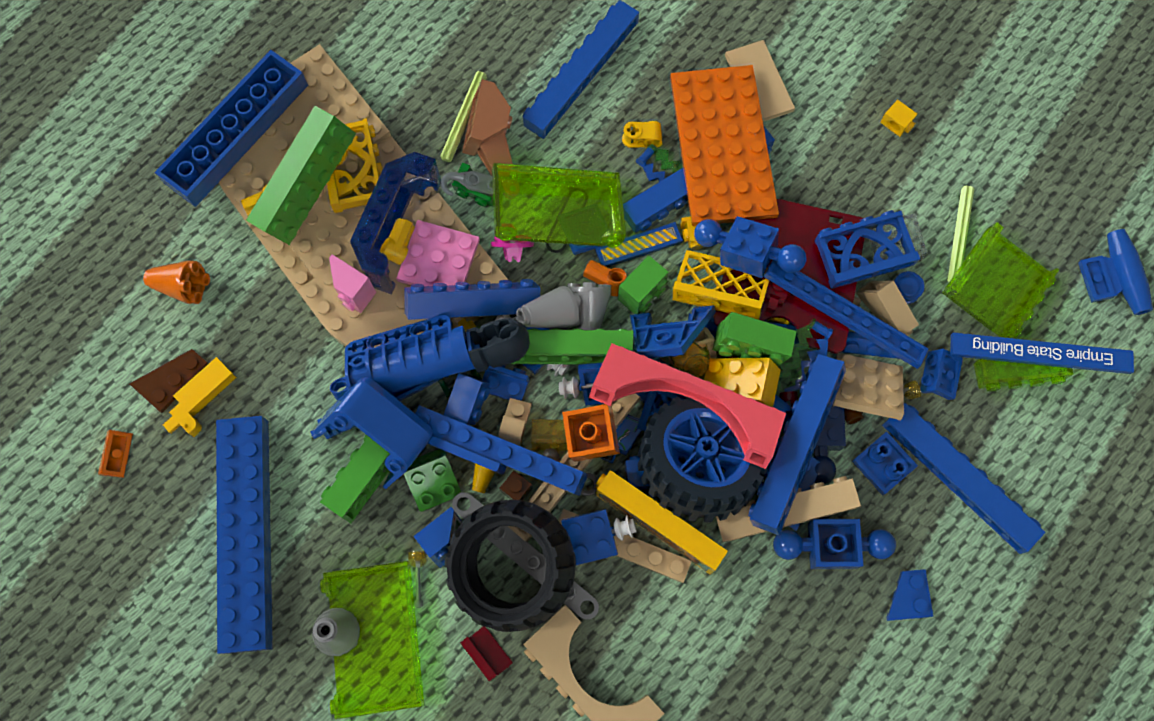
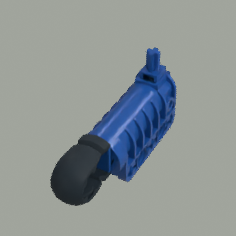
(432, 354)

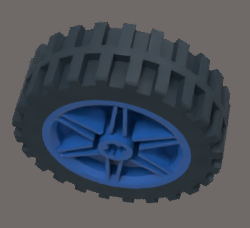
(706, 445)

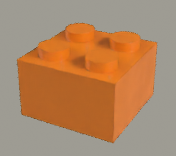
(590, 433)

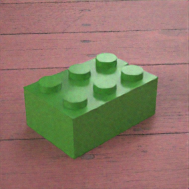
(753, 338)

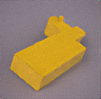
(197, 395)

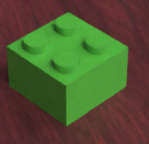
(643, 286)

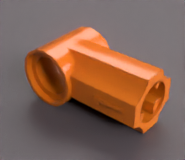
(603, 275)

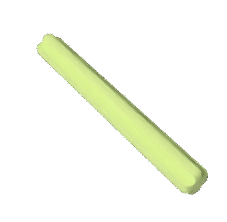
(461, 120)
(961, 230)

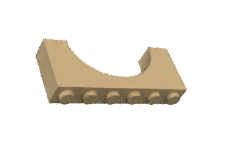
(551, 649)

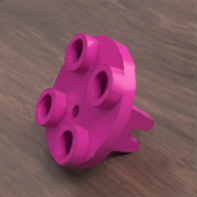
(511, 248)

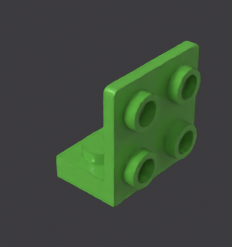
(432, 480)

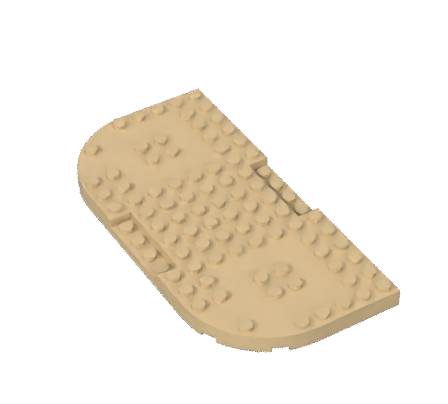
(327, 232)

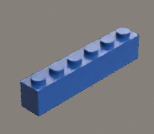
(468, 299)

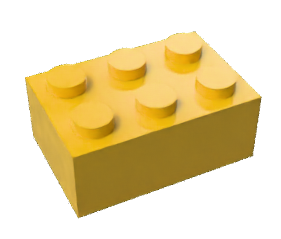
(746, 376)

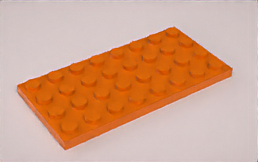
(723, 145)

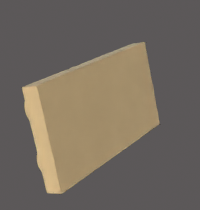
(771, 90)

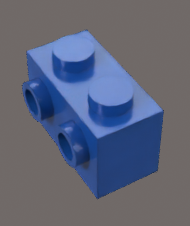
(467, 399)

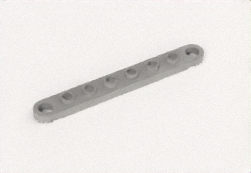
(527, 557)

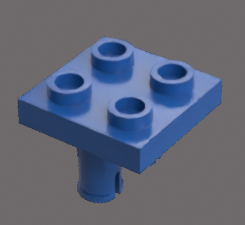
(884, 463)

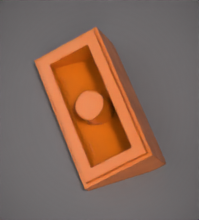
(115, 454)

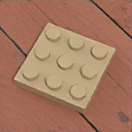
(871, 387)

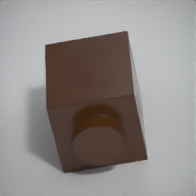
(516, 487)

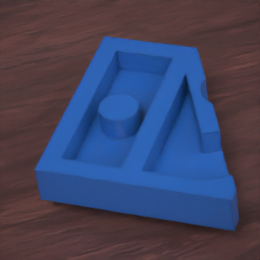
(911, 597)

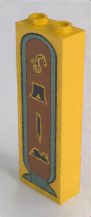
(660, 522)

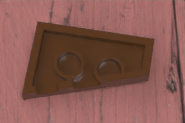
(168, 379)

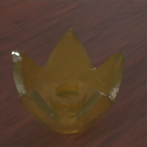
(694, 361)

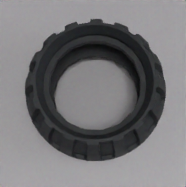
(463, 568)

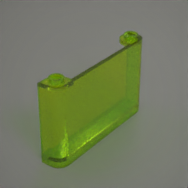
(557, 205)
(385, 664)

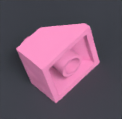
(352, 286)

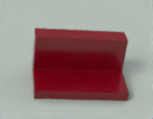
(486, 653)

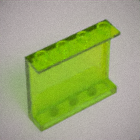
(999, 284)

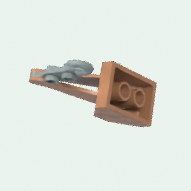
(484, 137)

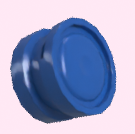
(910, 286)

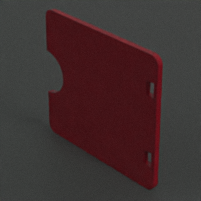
(800, 226)

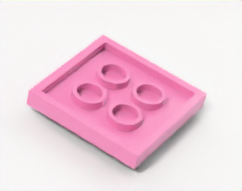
(437, 255)

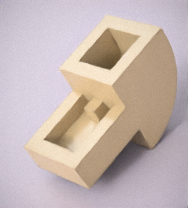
(515, 421)

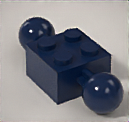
(831, 439)

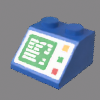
(437, 535)

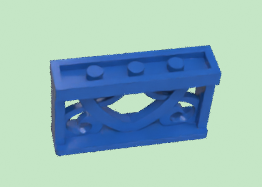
(851, 274)

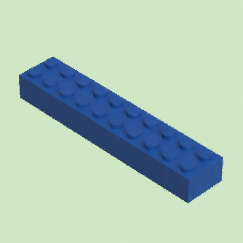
(243, 536)

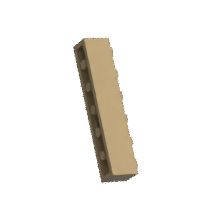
(807, 505)

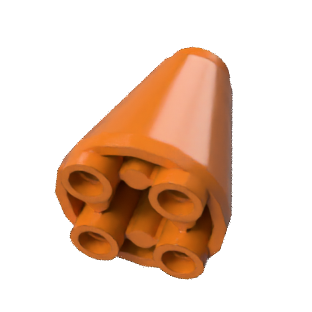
(179, 280)

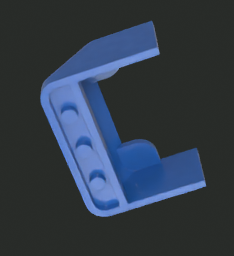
(384, 421)

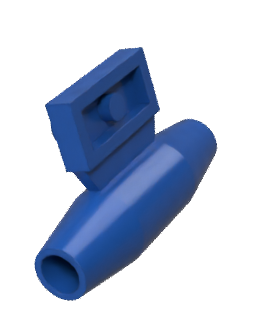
(1117, 274)

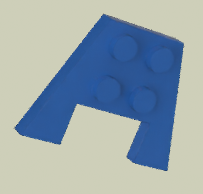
(668, 338)

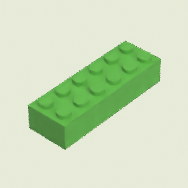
(301, 175)

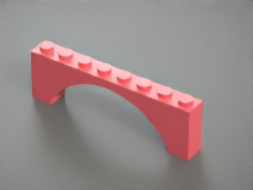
(752, 422)

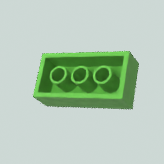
(357, 480)

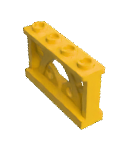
(339, 190)

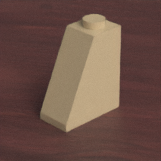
(888, 305)

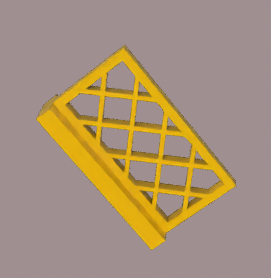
(700, 296)

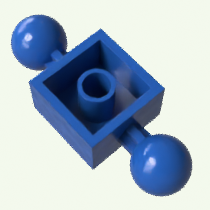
(750, 246)
(835, 544)

